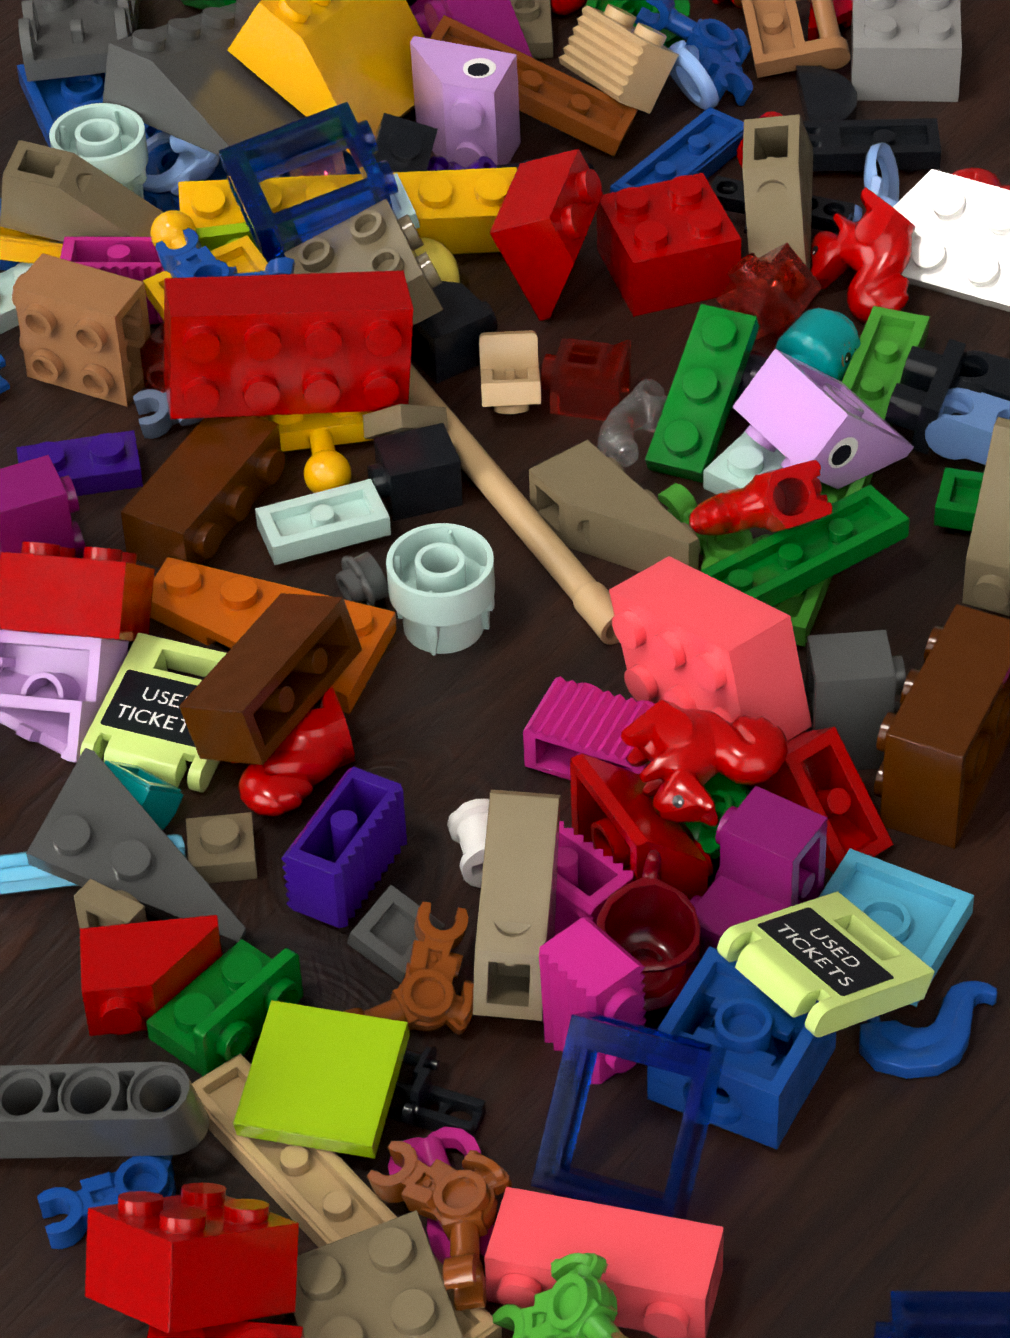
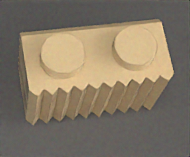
(618, 57)

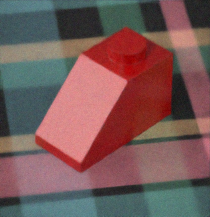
(826, 781)
(141, 967)

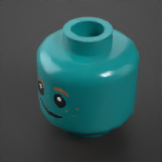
(822, 341)

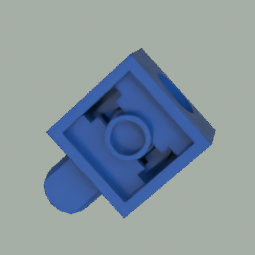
(767, 1059)

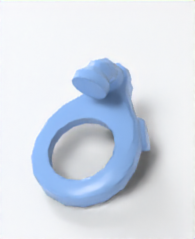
(693, 77)
(191, 165)
(885, 187)

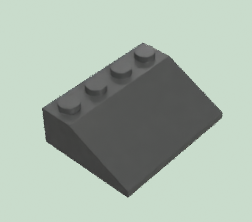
(191, 84)

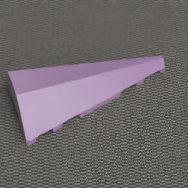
(55, 685)

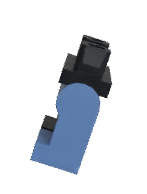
(951, 400)

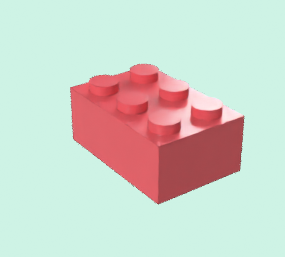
(708, 647)

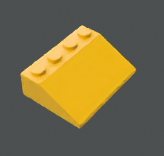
(333, 54)

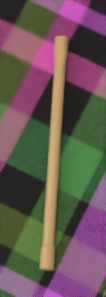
(588, 596)

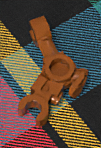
(426, 993)
(459, 1201)

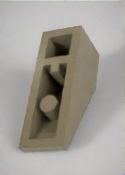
(989, 545)

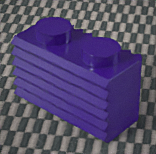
(345, 847)

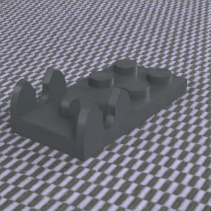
(72, 35)

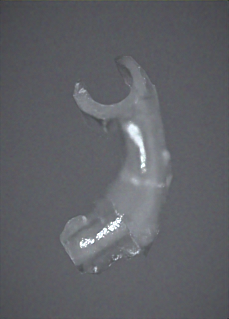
(635, 412)

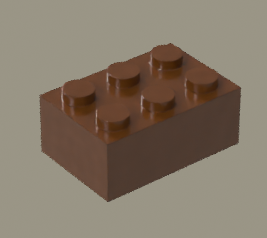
(947, 729)

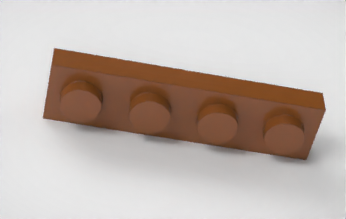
(553, 94)

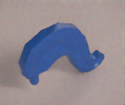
(925, 1050)

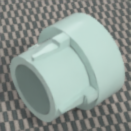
(108, 139)
(442, 586)

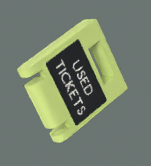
(142, 712)
(826, 955)

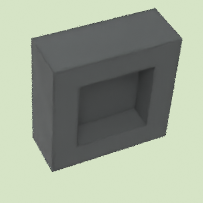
(388, 932)

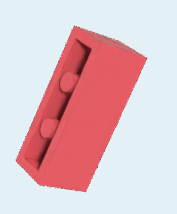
(657, 1264)

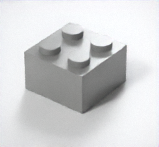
(906, 50)

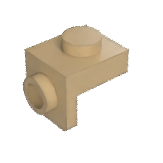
(509, 370)

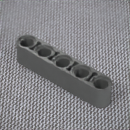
(53, 1110)

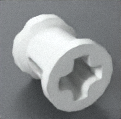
(468, 828)

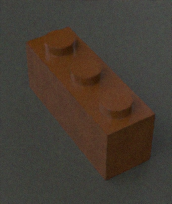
(203, 490)
(271, 678)

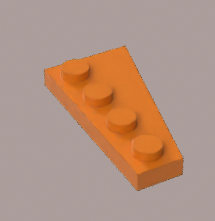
(223, 605)

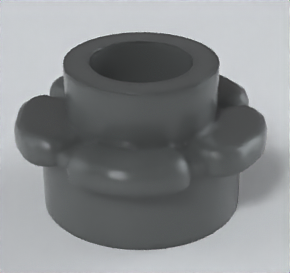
(362, 580)

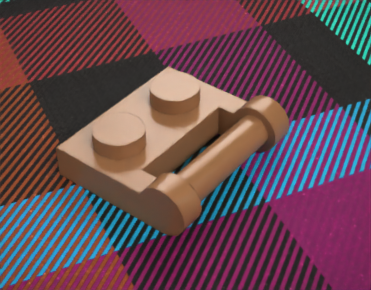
(779, 39)

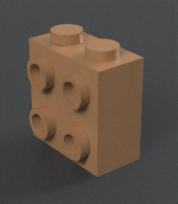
(82, 328)

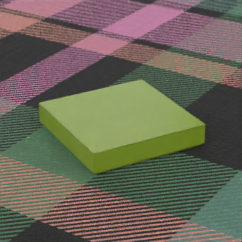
(322, 1079)

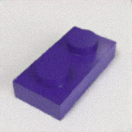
(93, 462)

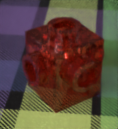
(770, 287)

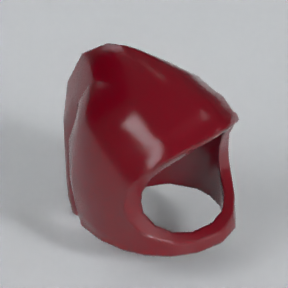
(657, 929)

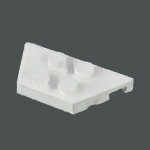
(959, 238)

